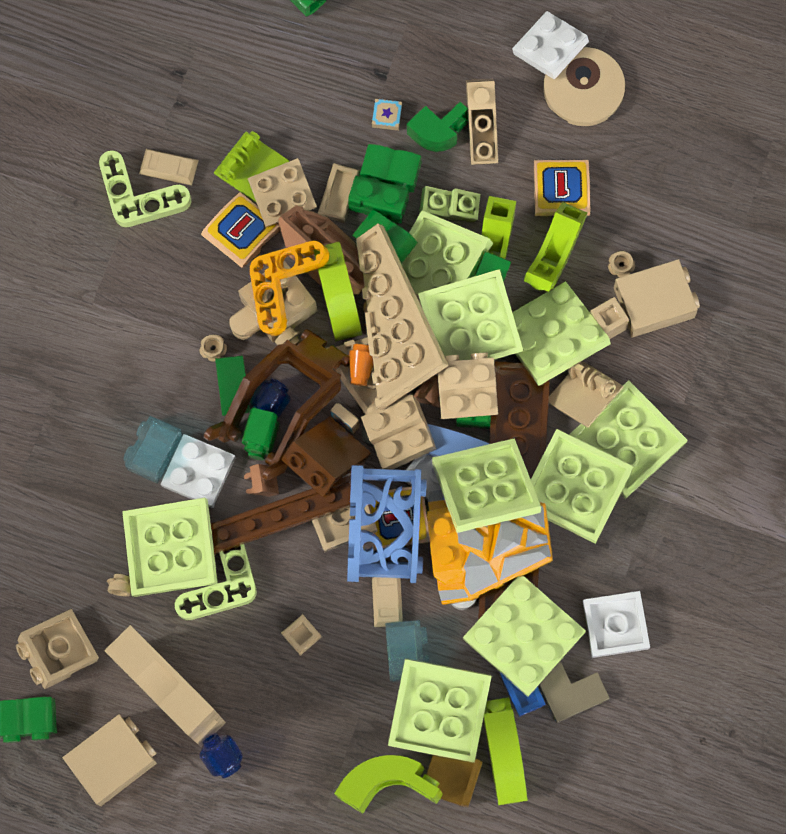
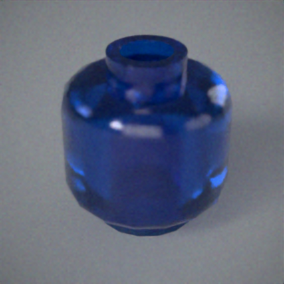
(271, 396)
(221, 755)

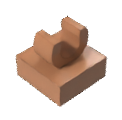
(429, 392)
(259, 484)

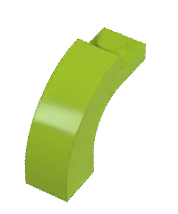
(498, 224)
(556, 248)
(339, 294)
(504, 752)
(384, 771)

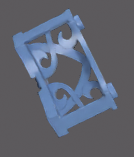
(366, 562)

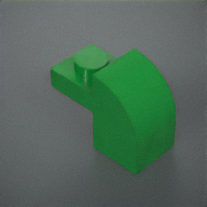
(437, 133)

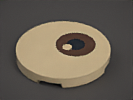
(586, 88)

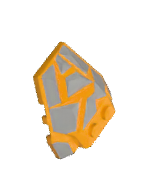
(484, 556)

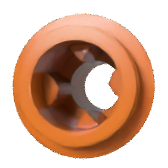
(360, 364)

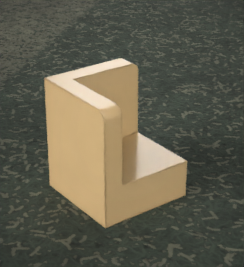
(611, 317)

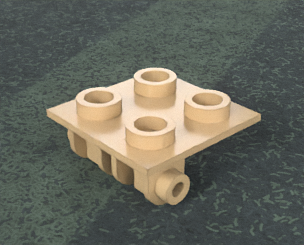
(281, 190)
(584, 393)

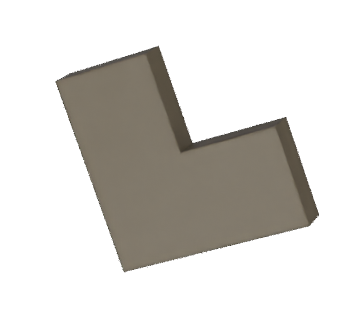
(571, 699)

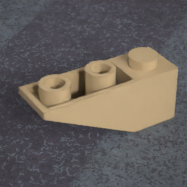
(482, 121)

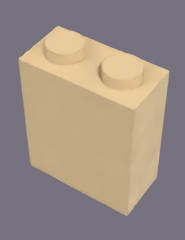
(656, 297)
(110, 759)

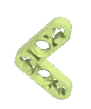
(129, 201)
(234, 579)

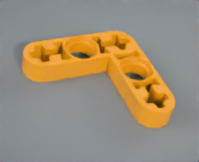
(277, 272)

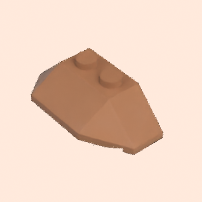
(305, 226)

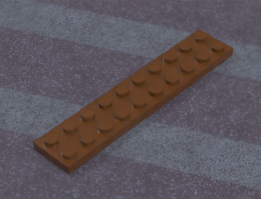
(523, 417)

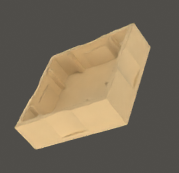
(165, 685)

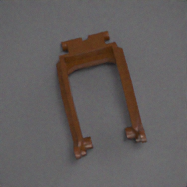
(310, 359)

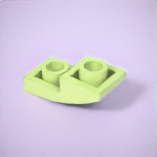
(450, 205)

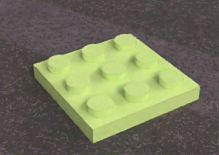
(443, 253)
(472, 317)
(556, 333)
(633, 433)
(486, 485)
(579, 485)
(169, 547)
(524, 635)
(439, 710)

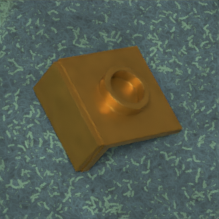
(455, 777)

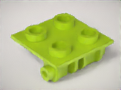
(247, 160)

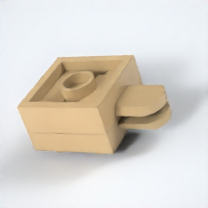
(297, 302)

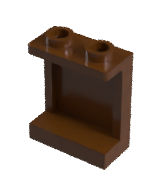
(325, 455)

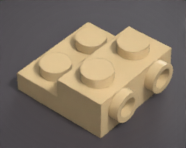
(468, 387)
(398, 432)
(334, 528)
(56, 649)

